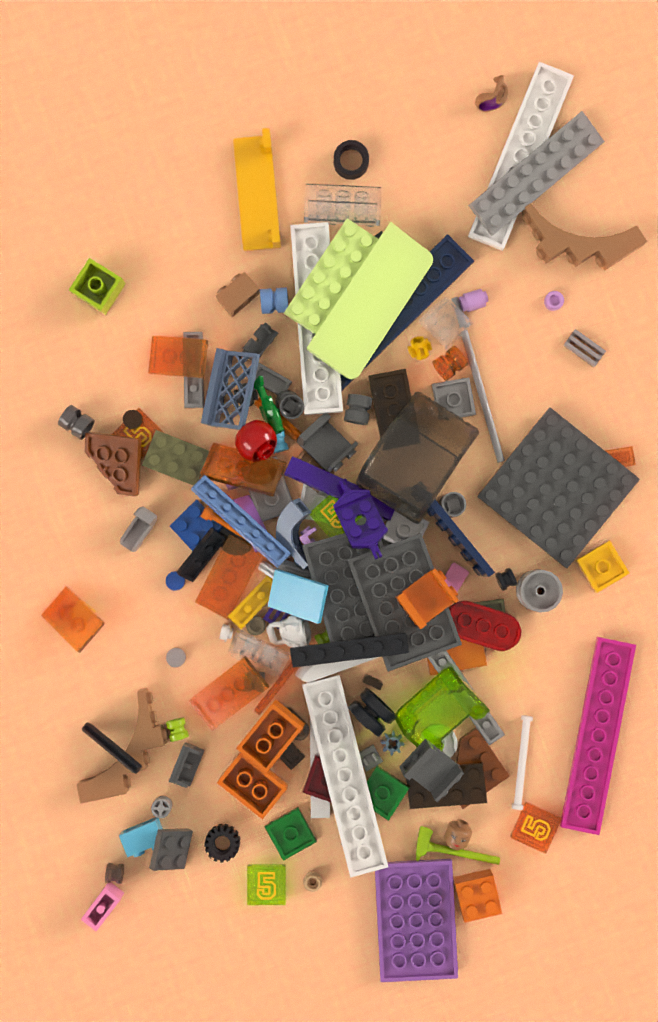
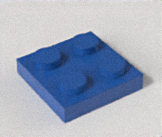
(191, 526)

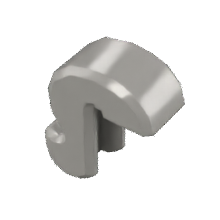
(138, 529)

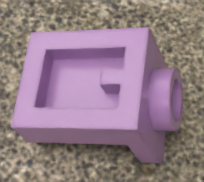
(305, 533)

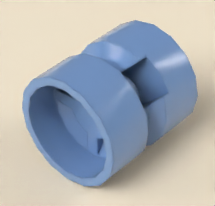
(274, 300)

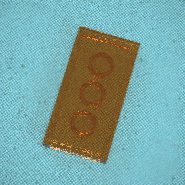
(229, 467)
(228, 576)
(229, 693)

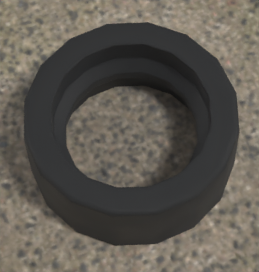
(351, 145)

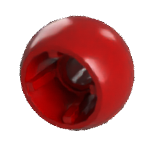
(256, 441)

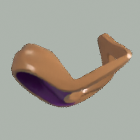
(488, 101)

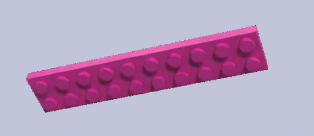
(598, 735)

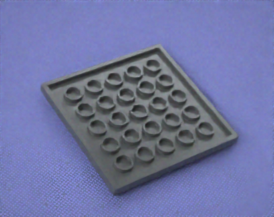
(558, 487)

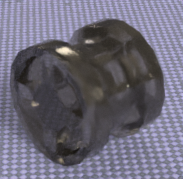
(114, 873)

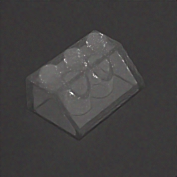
(259, 652)

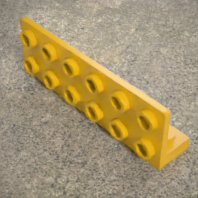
(257, 192)

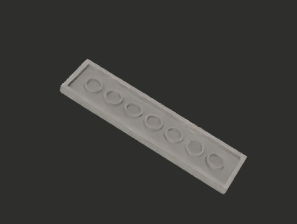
(536, 173)

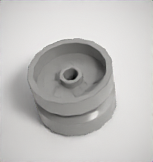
(549, 584)

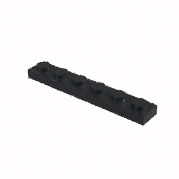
(349, 650)

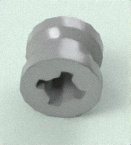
(161, 811)

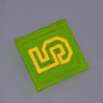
(327, 518)
(266, 884)

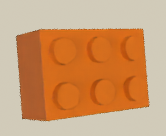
(270, 736)
(251, 785)

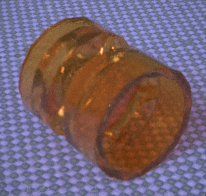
(451, 362)

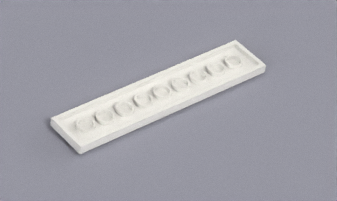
(528, 132)
(319, 381)
(345, 776)

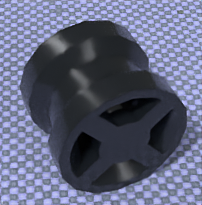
(506, 579)

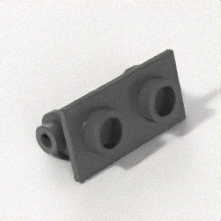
(264, 336)

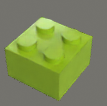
(97, 286)

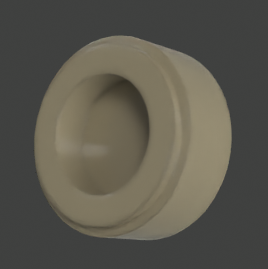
(256, 625)

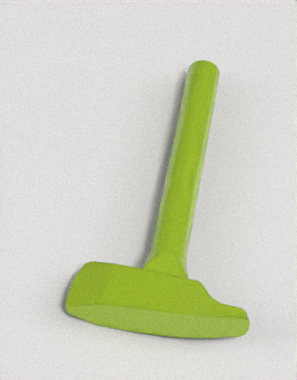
(425, 845)

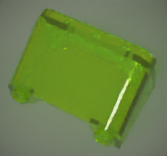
(439, 709)

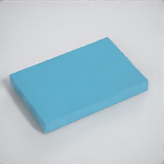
(297, 596)

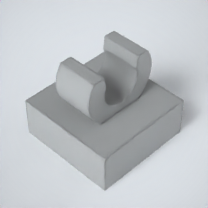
(370, 757)

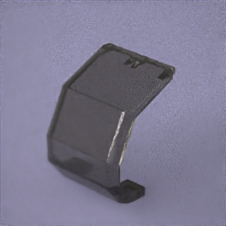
(416, 456)

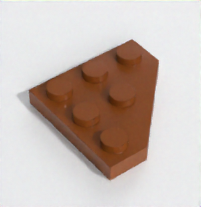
(116, 459)
(476, 750)

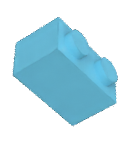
(140, 837)

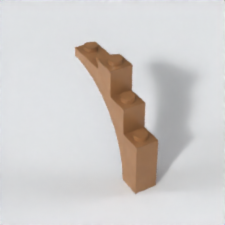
(578, 249)
(146, 736)

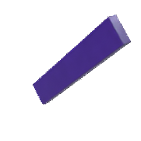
(327, 483)

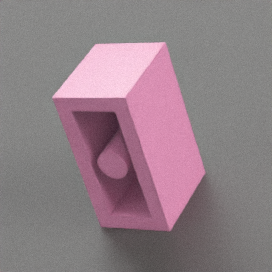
(102, 906)

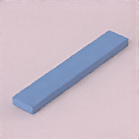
(240, 521)

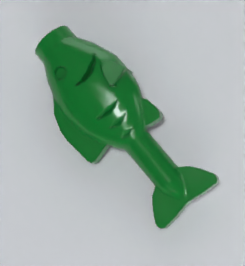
(268, 409)

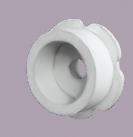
(226, 632)

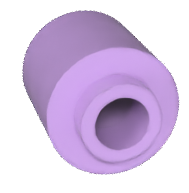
(473, 300)

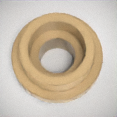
(312, 887)

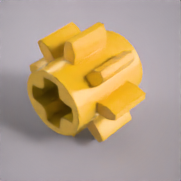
(419, 348)

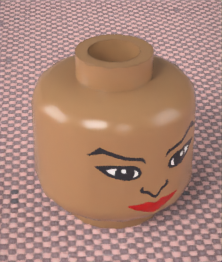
(458, 834)

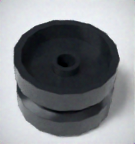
(370, 714)

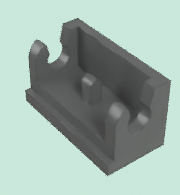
(186, 765)

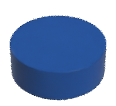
(174, 581)

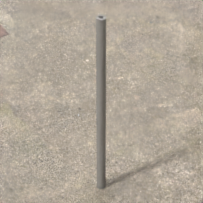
(481, 391)

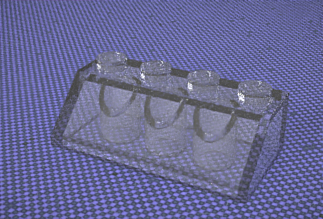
(340, 202)

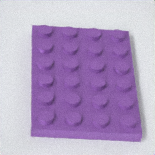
(416, 921)

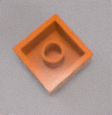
(477, 895)

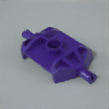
(355, 504)

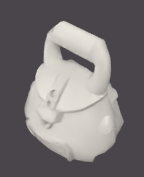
(292, 630)

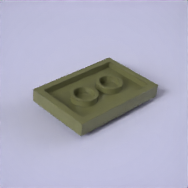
(175, 458)

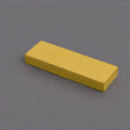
(252, 603)

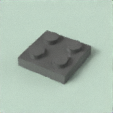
(171, 849)

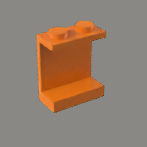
(427, 597)

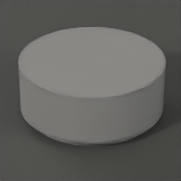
(176, 657)

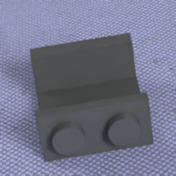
(326, 444)
(432, 769)

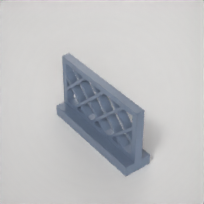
(218, 388)

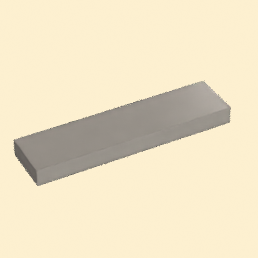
(193, 386)

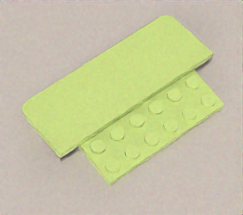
(358, 294)

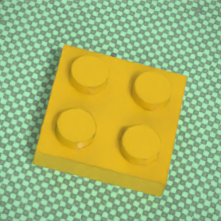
(602, 566)

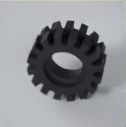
(216, 853)

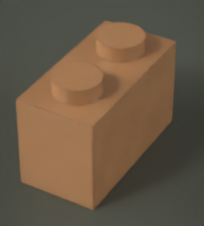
(237, 293)

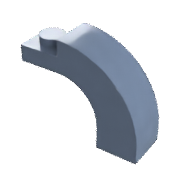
(288, 528)

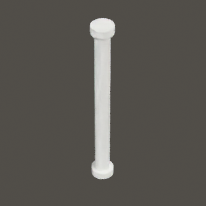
(522, 762)

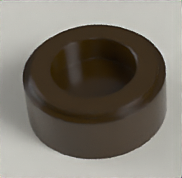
(132, 419)

